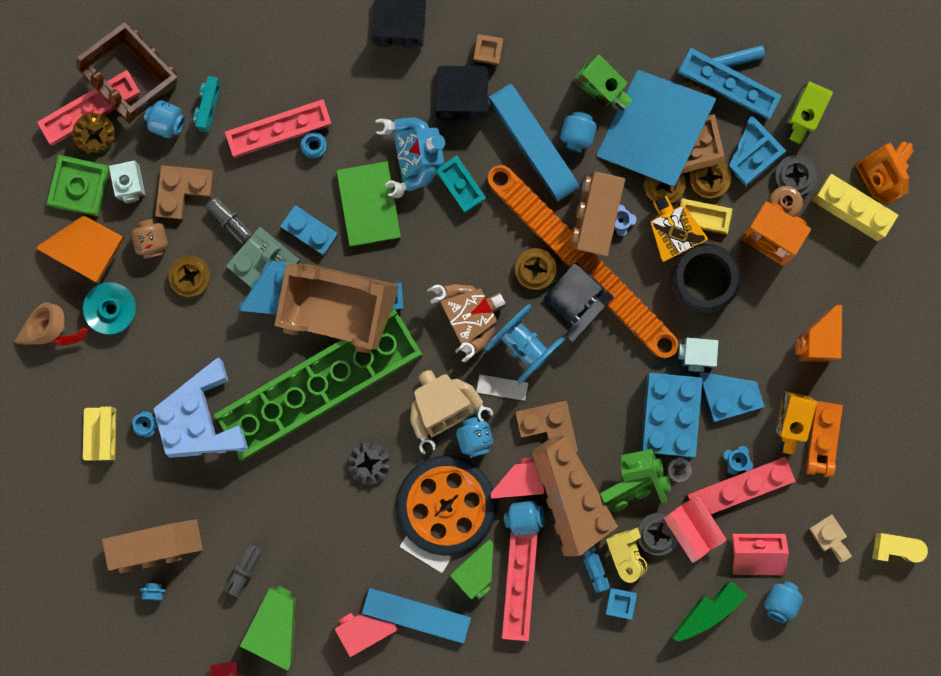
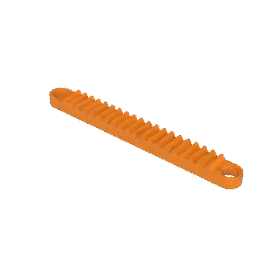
(557, 237)

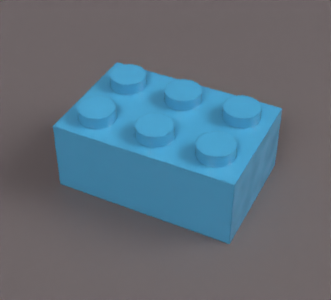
(671, 415)

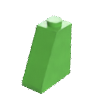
(273, 628)

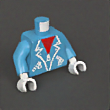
(417, 151)

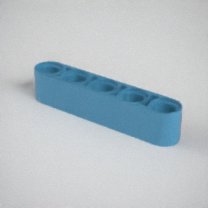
(533, 142)

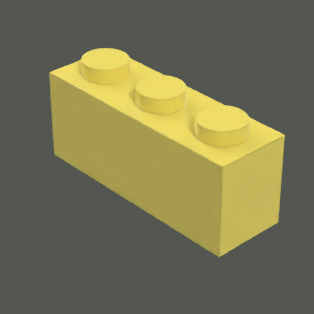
(855, 207)

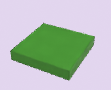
(78, 185)

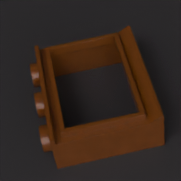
(146, 56)

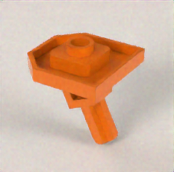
(886, 172)

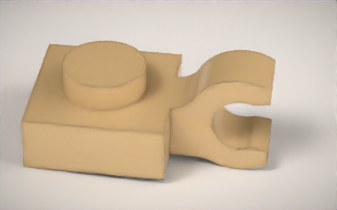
(829, 535)

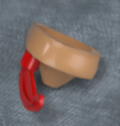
(46, 325)

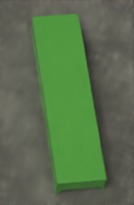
(317, 387)

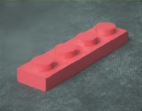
(61, 122)
(278, 128)
(745, 486)
(519, 587)

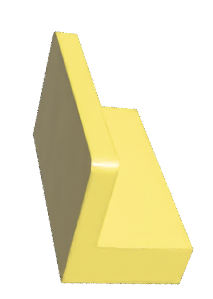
(99, 433)

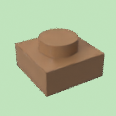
(488, 49)

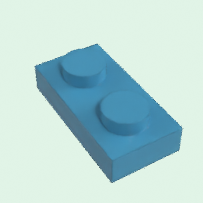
(309, 230)

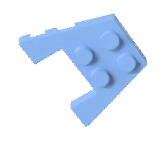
(186, 420)

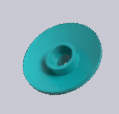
(99, 300)

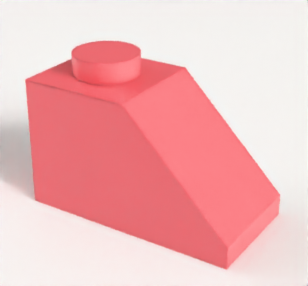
(520, 481)
(362, 631)

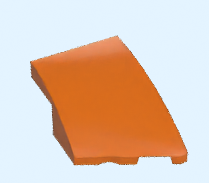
(84, 247)

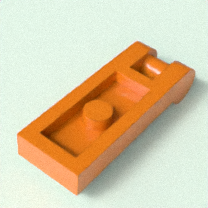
(824, 438)

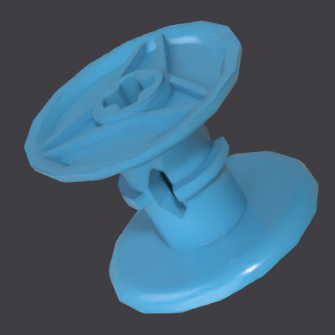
(524, 344)

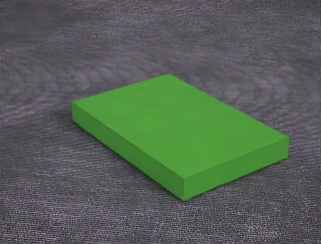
(366, 204)

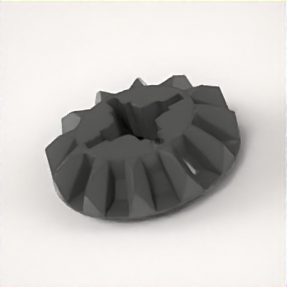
(803, 166)
(379, 470)
(646, 541)

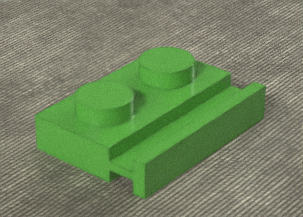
(618, 496)

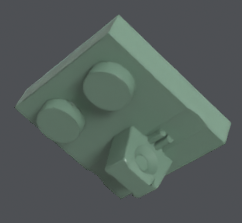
(255, 254)

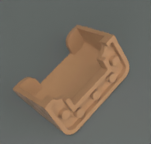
(335, 305)

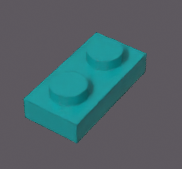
(209, 93)
(460, 184)

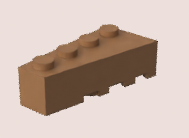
(575, 502)

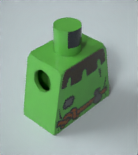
(593, 80)

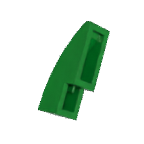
(709, 612)

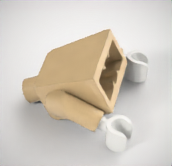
(442, 405)

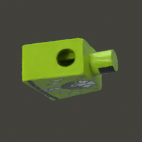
(812, 100)

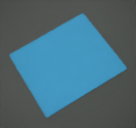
(656, 128)

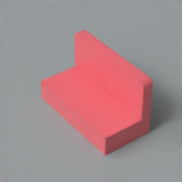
(694, 528)
(759, 554)

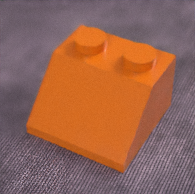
(776, 233)
(822, 338)

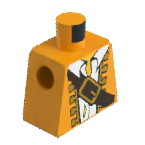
(675, 229)
(793, 409)

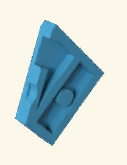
(755, 153)
(265, 289)
(730, 395)

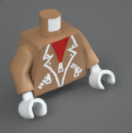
(469, 315)

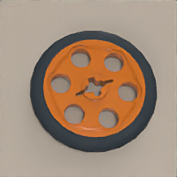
(420, 529)

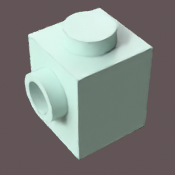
(127, 181)
(698, 354)

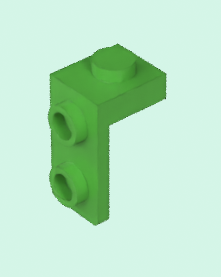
(643, 465)

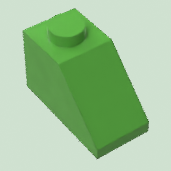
(476, 572)

